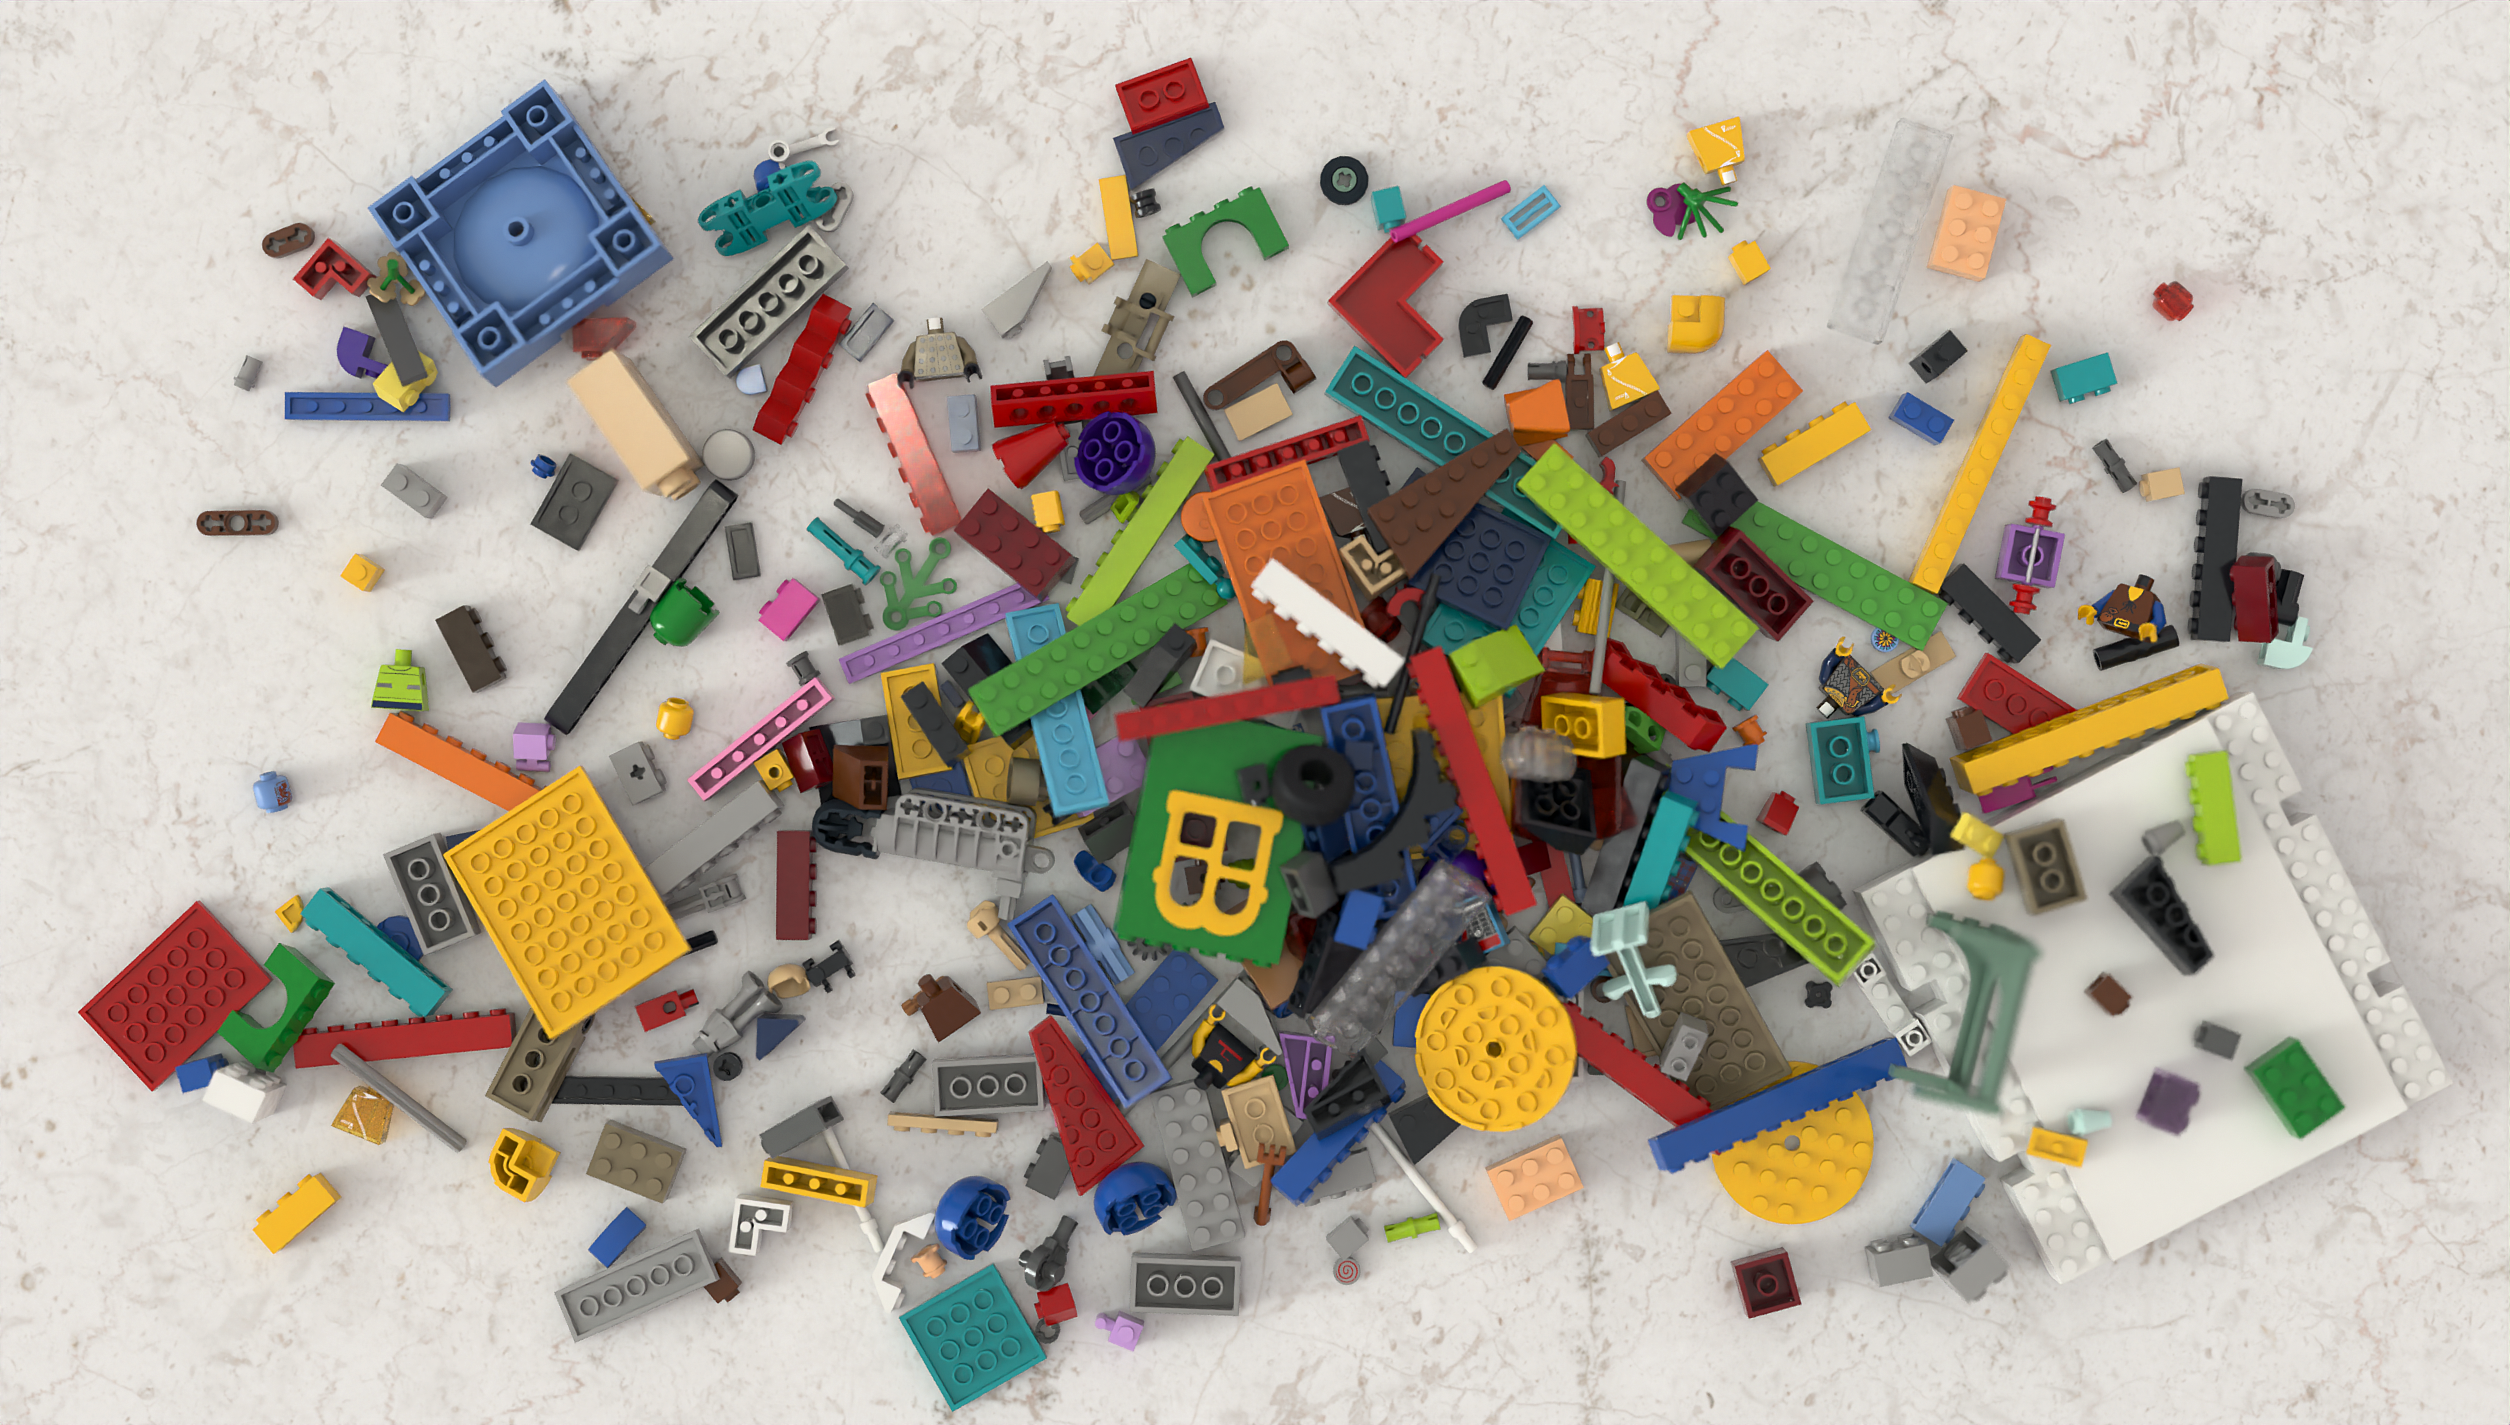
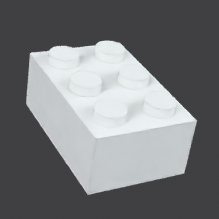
(245, 1091)

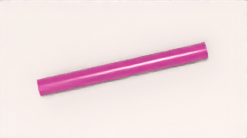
(1450, 211)

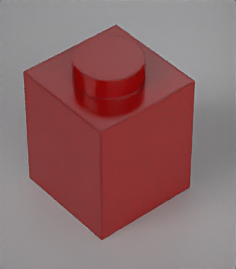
(1056, 1305)

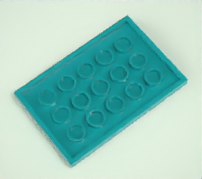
(1541, 610)

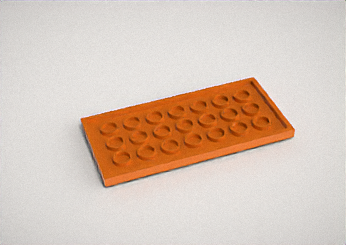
(1282, 520)

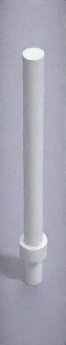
(868, 1223)
(1455, 1227)

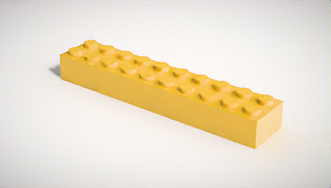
(2089, 729)

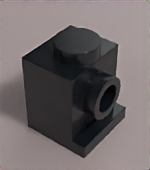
(1246, 776)

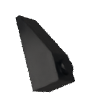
(1160, 665)

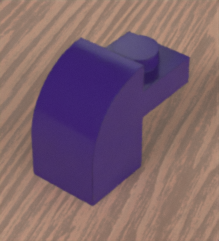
(354, 354)

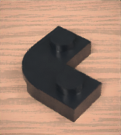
(1476, 317)

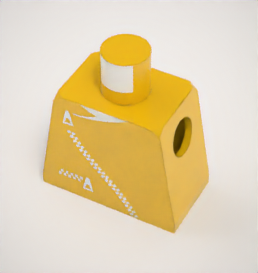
(1719, 148)
(1625, 378)

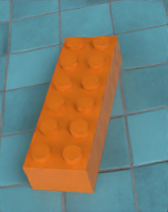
(1723, 422)

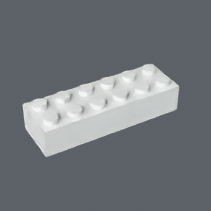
(1326, 623)

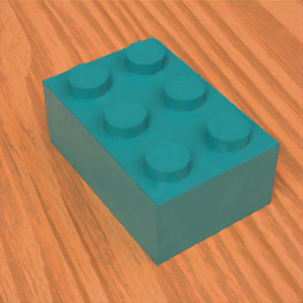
(1840, 760)

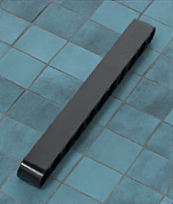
(628, 624)

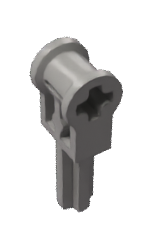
(711, 896)

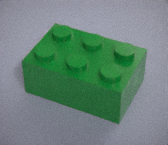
(2295, 1087)

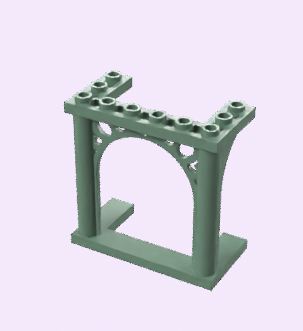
(1992, 957)

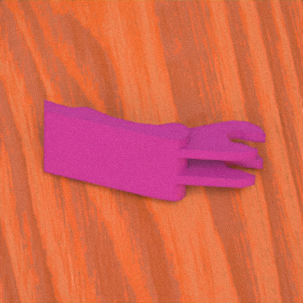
(2013, 794)

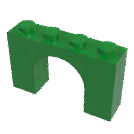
(1248, 210)
(305, 992)

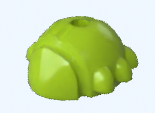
(1243, 864)

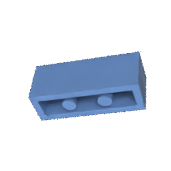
(1948, 1203)

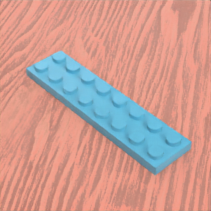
(1062, 729)

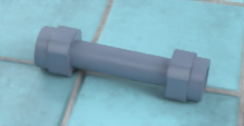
(1578, 877)

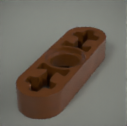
(245, 531)

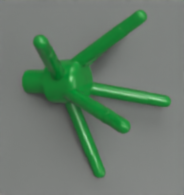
(1695, 200)

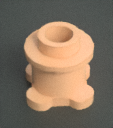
(930, 1261)

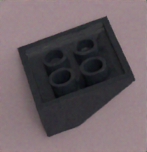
(860, 732)
(1561, 811)

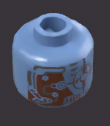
(272, 792)

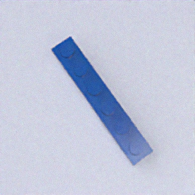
(363, 407)

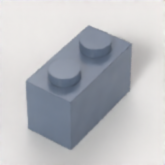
(964, 423)

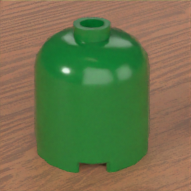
(681, 614)

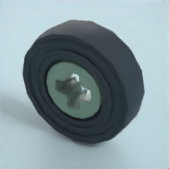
(1330, 176)

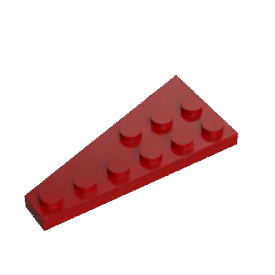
(1087, 1119)

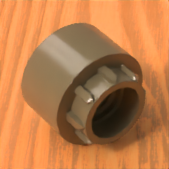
(1025, 782)

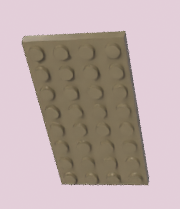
(1739, 1046)

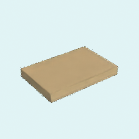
(1258, 1117)

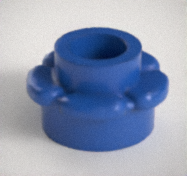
(543, 466)

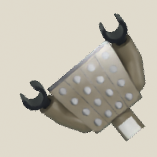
(938, 357)

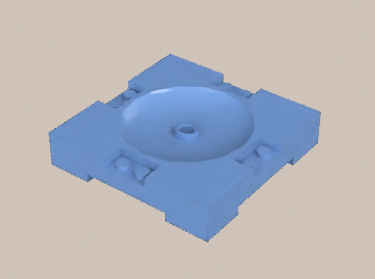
(577, 247)

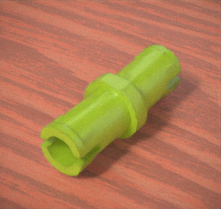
(1412, 1227)

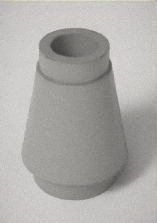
(2162, 837)

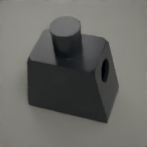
(1938, 356)

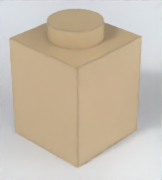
(2161, 484)

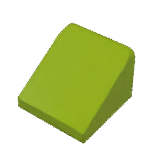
(1124, 505)

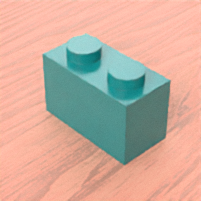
(1388, 208)
(2084, 377)
(1736, 683)

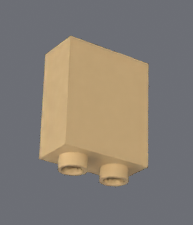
(637, 426)

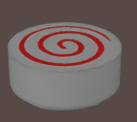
(1346, 1271)

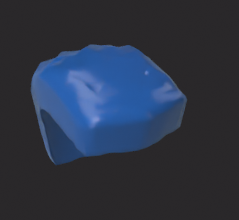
(1095, 874)

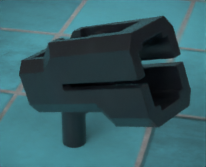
(1896, 823)

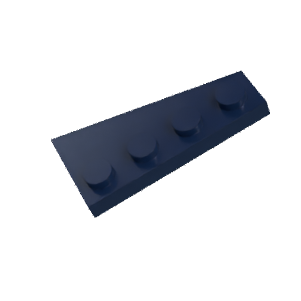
(1162, 145)

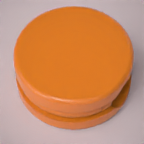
(1196, 520)

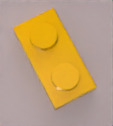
(2056, 1147)

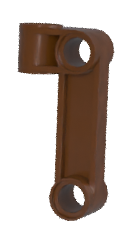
(1294, 372)

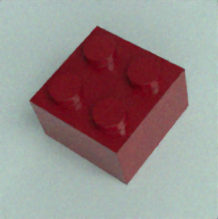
(1766, 1282)

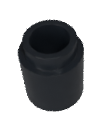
(1291, 675)

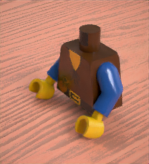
(2129, 611)

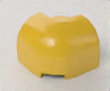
(1695, 323)
(521, 1164)

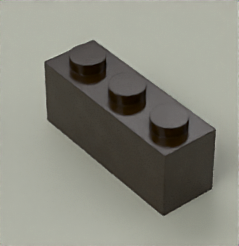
(472, 648)

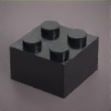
(1716, 494)

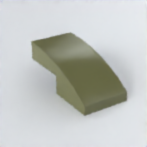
(1641, 613)

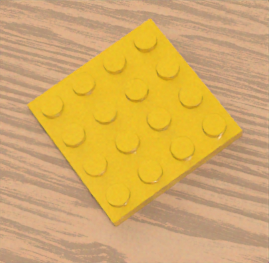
(988, 774)

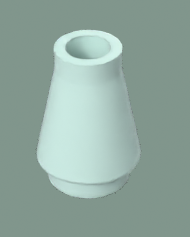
(2088, 1121)

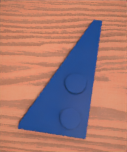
(691, 1081)

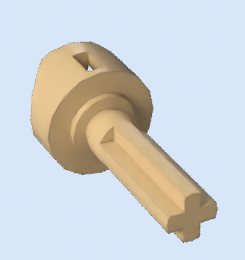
(984, 922)

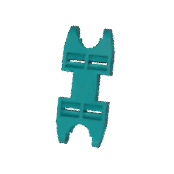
(767, 208)

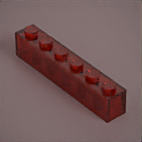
(914, 454)

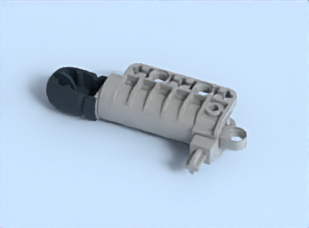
(943, 836)

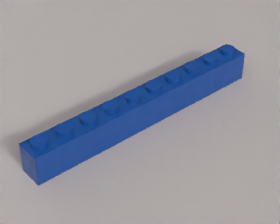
(1774, 1105)

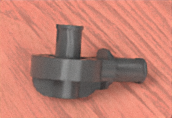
(1048, 1258)

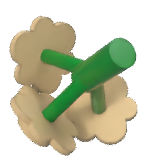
(394, 269)

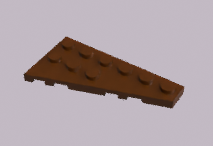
(1432, 507)

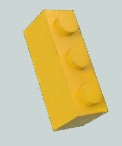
(295, 1212)

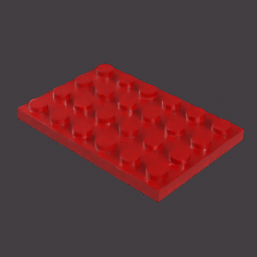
(175, 995)

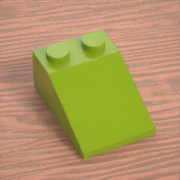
(1493, 665)

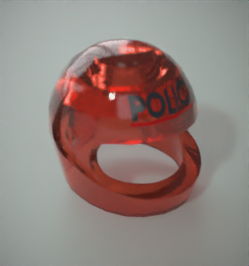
(1378, 624)

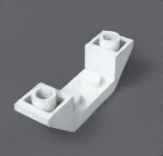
(1890, 1007)
(888, 1289)

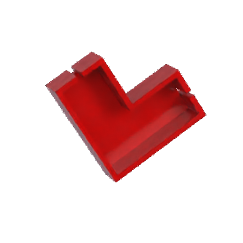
(1377, 306)

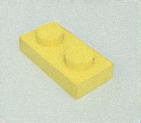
(1977, 836)

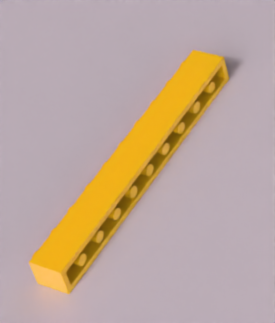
(1979, 463)

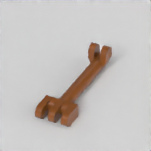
(1262, 1211)

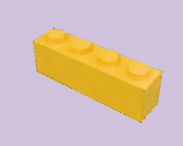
(1813, 444)
(819, 1181)

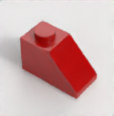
(1778, 812)

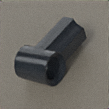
(2287, 595)

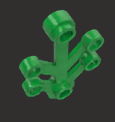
(914, 587)

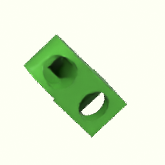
(1639, 729)

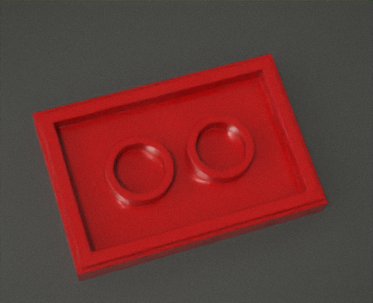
(1162, 96)

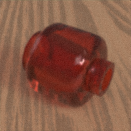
(2172, 301)

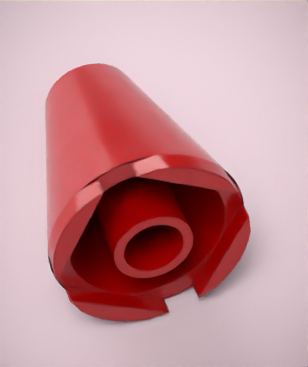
(1031, 451)

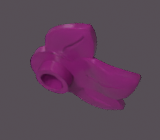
(1671, 213)

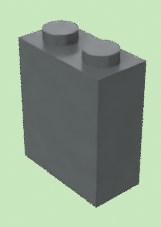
(800, 1127)

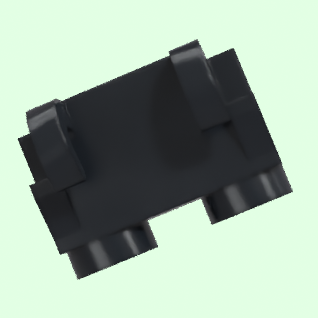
(829, 966)

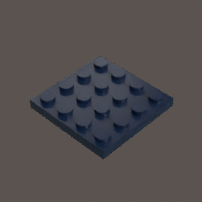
(1485, 566)

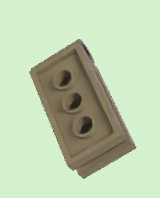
(543, 1079)

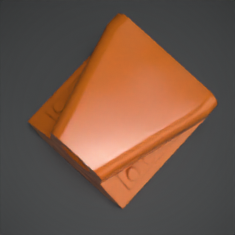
(1537, 414)

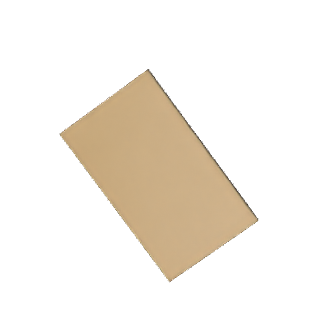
(1258, 412)

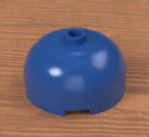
(1130, 1184)
(958, 1213)

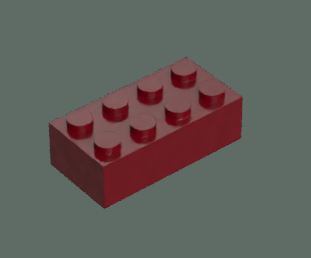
(1014, 545)
(1753, 583)

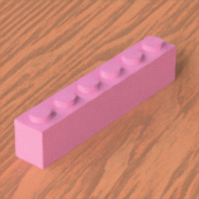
(761, 739)

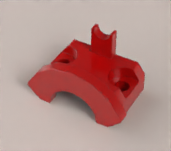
(1588, 329)
(1608, 469)
(1406, 594)

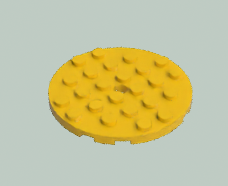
(1533, 1039)
(1804, 1181)

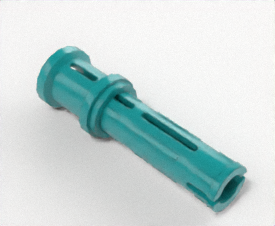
(853, 558)

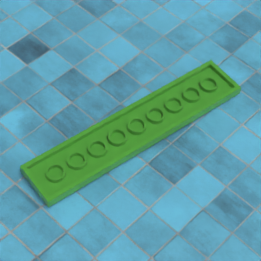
(1839, 575)
(1094, 648)

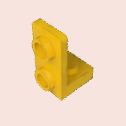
(1091, 264)

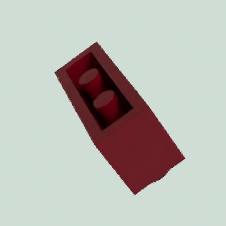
(2255, 599)

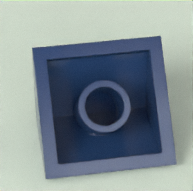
(773, 1030)

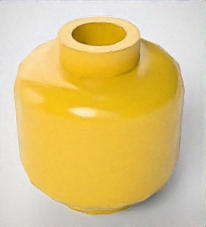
(674, 718)
(1985, 879)

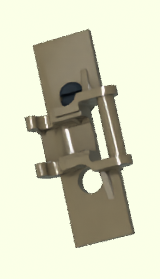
(1130, 318)

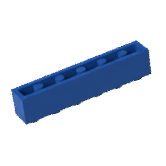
(1316, 1158)

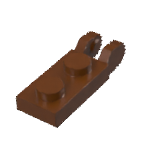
(1580, 395)

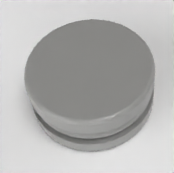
(728, 454)

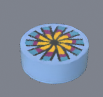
(1883, 641)

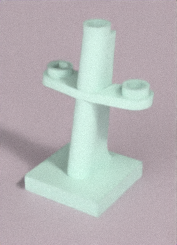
(1622, 932)

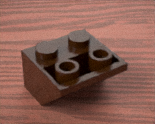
(861, 775)

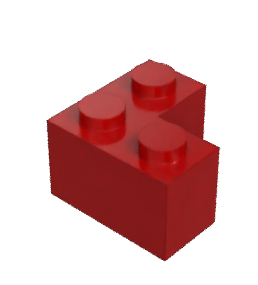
(333, 265)

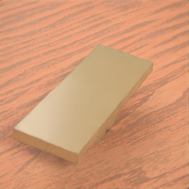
(1914, 663)

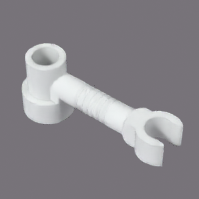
(801, 146)

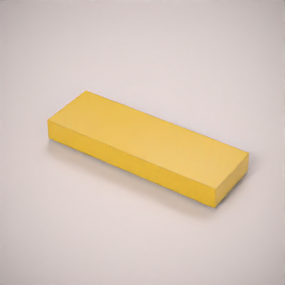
(1118, 217)

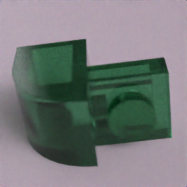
(1107, 687)

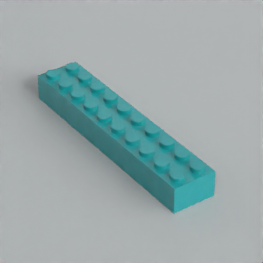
(1427, 428)

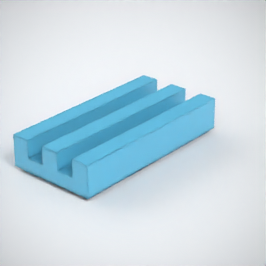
(1512, 226)

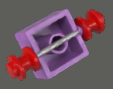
(2030, 555)

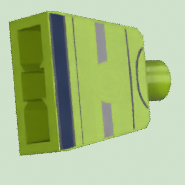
(401, 685)

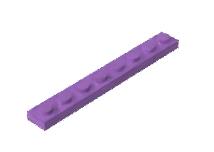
(936, 632)

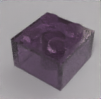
(2168, 1102)

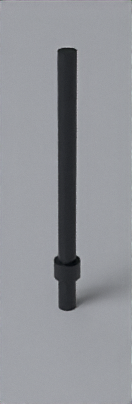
(1427, 602)

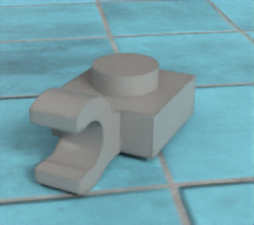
(650, 586)

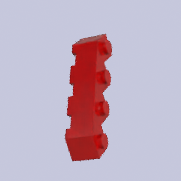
(805, 364)
(1661, 701)

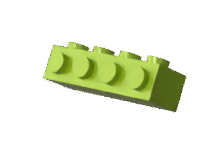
(2213, 808)

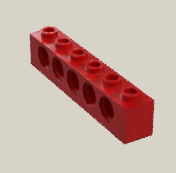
(1073, 398)
(1311, 446)

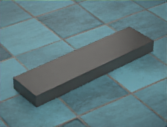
(397, 340)

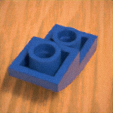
(617, 1237)

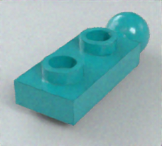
(1206, 565)

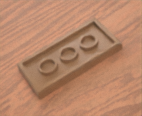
(1274, 982)

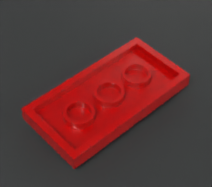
(2010, 697)

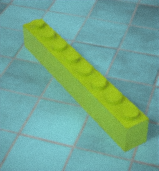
(1142, 532)

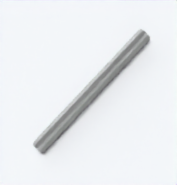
(398, 1098)

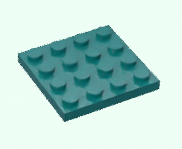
(973, 1337)

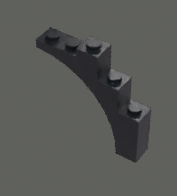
(1408, 828)

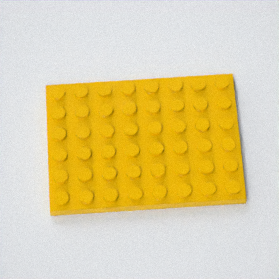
(566, 902)

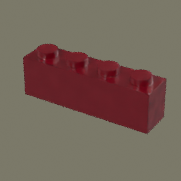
(794, 885)

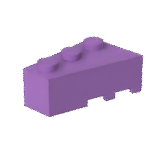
(1306, 1067)

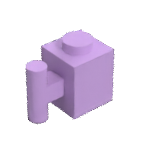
(533, 743)
(1124, 1330)

